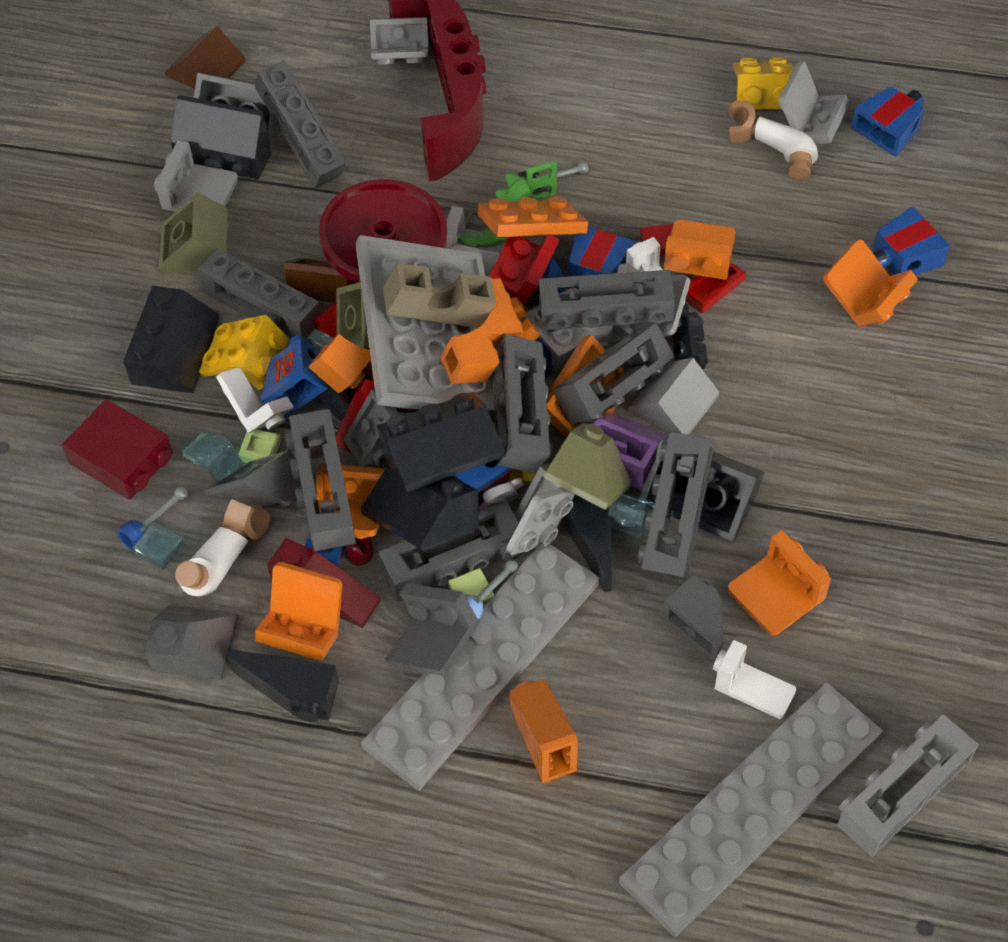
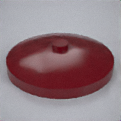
(378, 210)

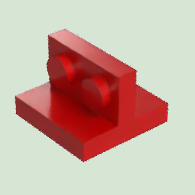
(522, 265)

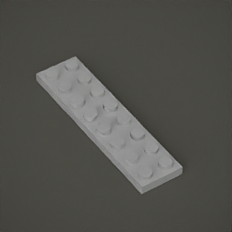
(509, 635)
(749, 809)

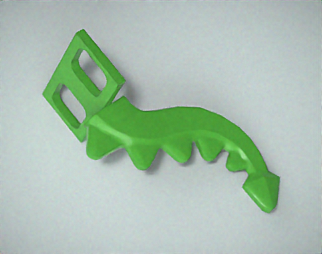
(517, 188)

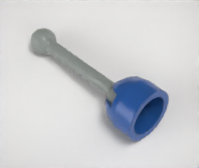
(133, 530)

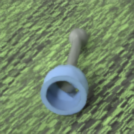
(475, 601)

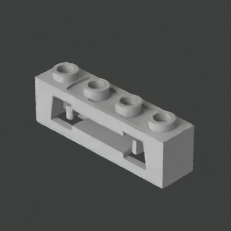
(946, 744)

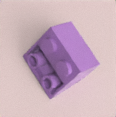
(635, 445)

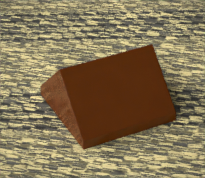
(208, 54)
(315, 278)

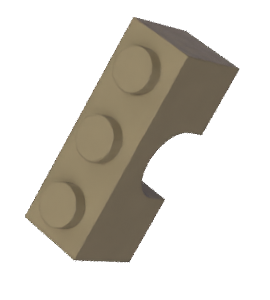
(463, 302)

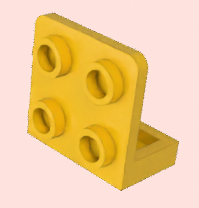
(762, 81)
(245, 345)

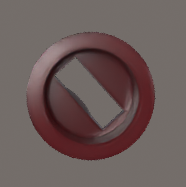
(354, 554)

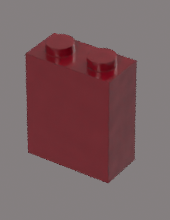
(118, 449)

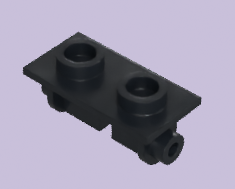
(688, 331)

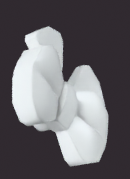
(500, 493)

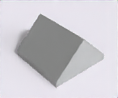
(676, 397)

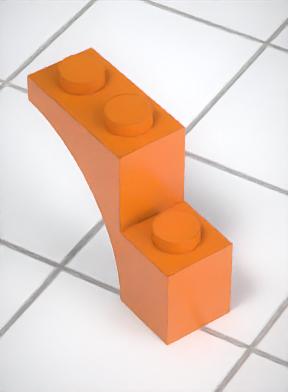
(473, 355)
(342, 364)

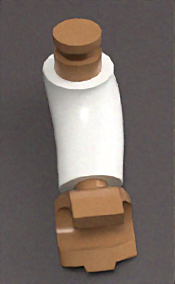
(794, 144)
(213, 560)

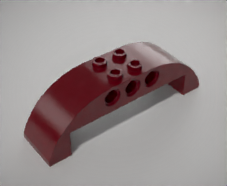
(453, 135)

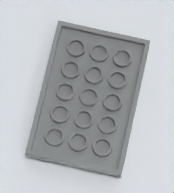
(409, 350)

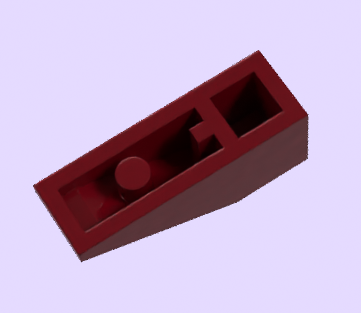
(356, 599)

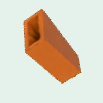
(544, 730)

